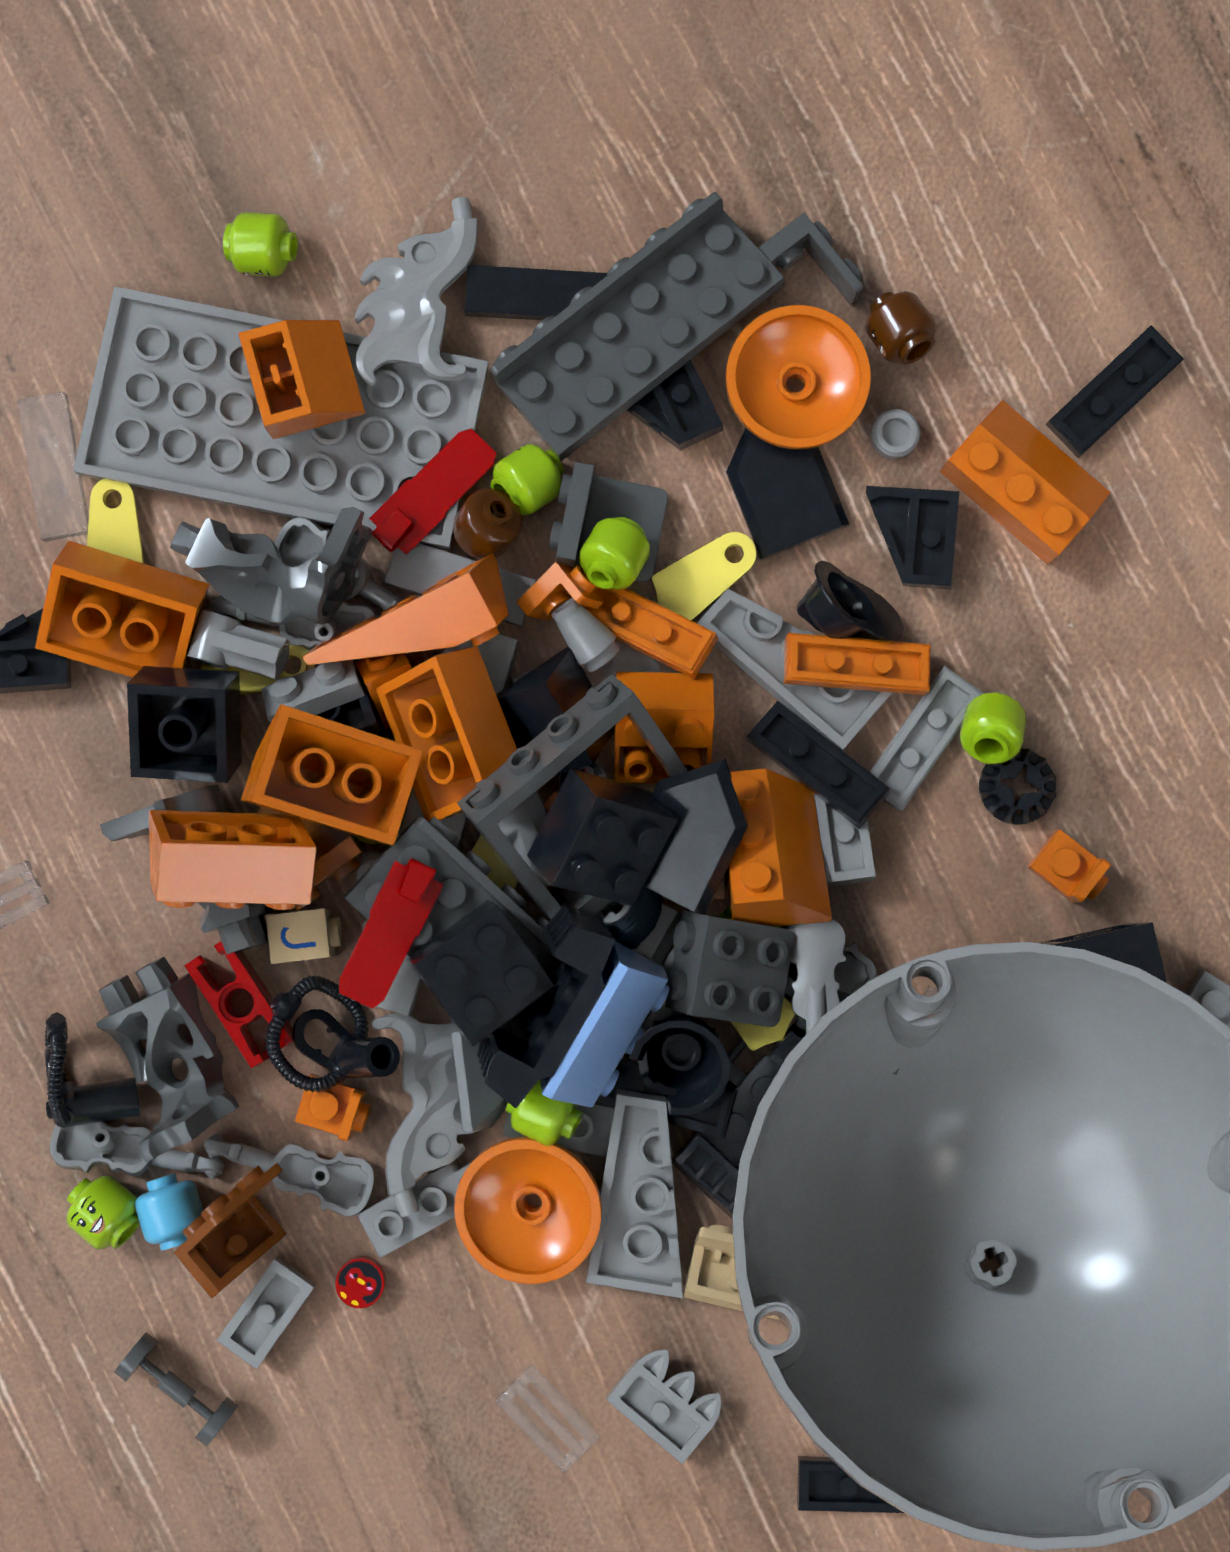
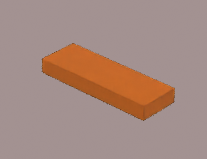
(655, 630)
(857, 664)

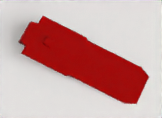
(432, 492)
(390, 931)

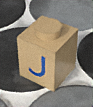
(303, 935)

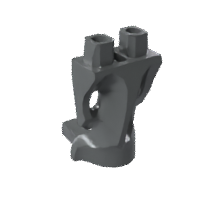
(256, 580)
(237, 927)
(173, 1029)

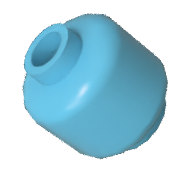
(168, 1210)

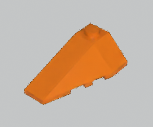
(446, 615)

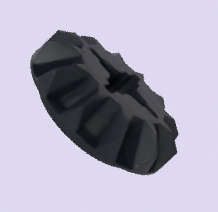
(1030, 806)

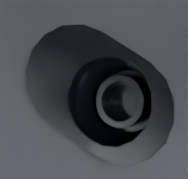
(846, 607)

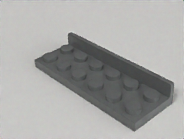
(635, 326)
(463, 891)

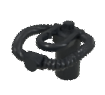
(351, 1058)
(82, 1103)

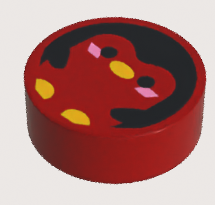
(360, 1282)

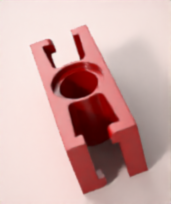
(220, 1002)

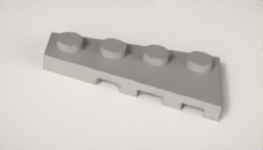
(756, 643)
(637, 1193)

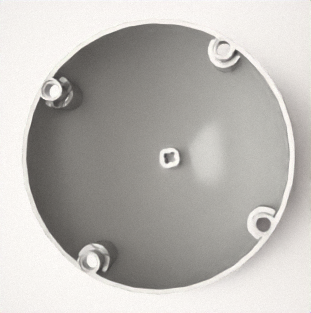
(1078, 1140)

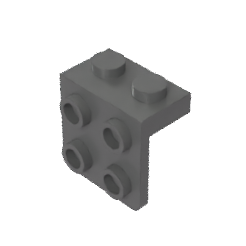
(597, 498)
(729, 969)

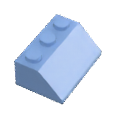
(611, 1029)

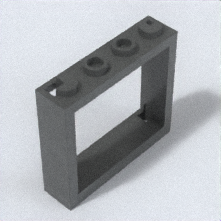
(540, 761)

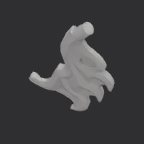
(408, 301)
(431, 1127)

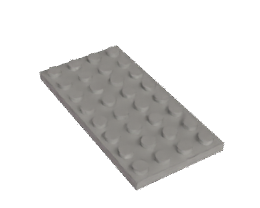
(183, 419)

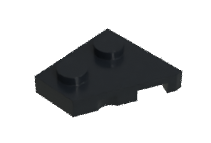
(679, 409)
(918, 532)
(24, 666)

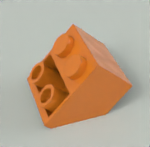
(301, 375)
(683, 714)

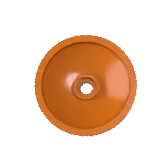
(803, 346)
(510, 1234)

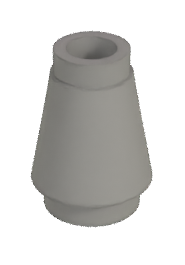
(585, 635)

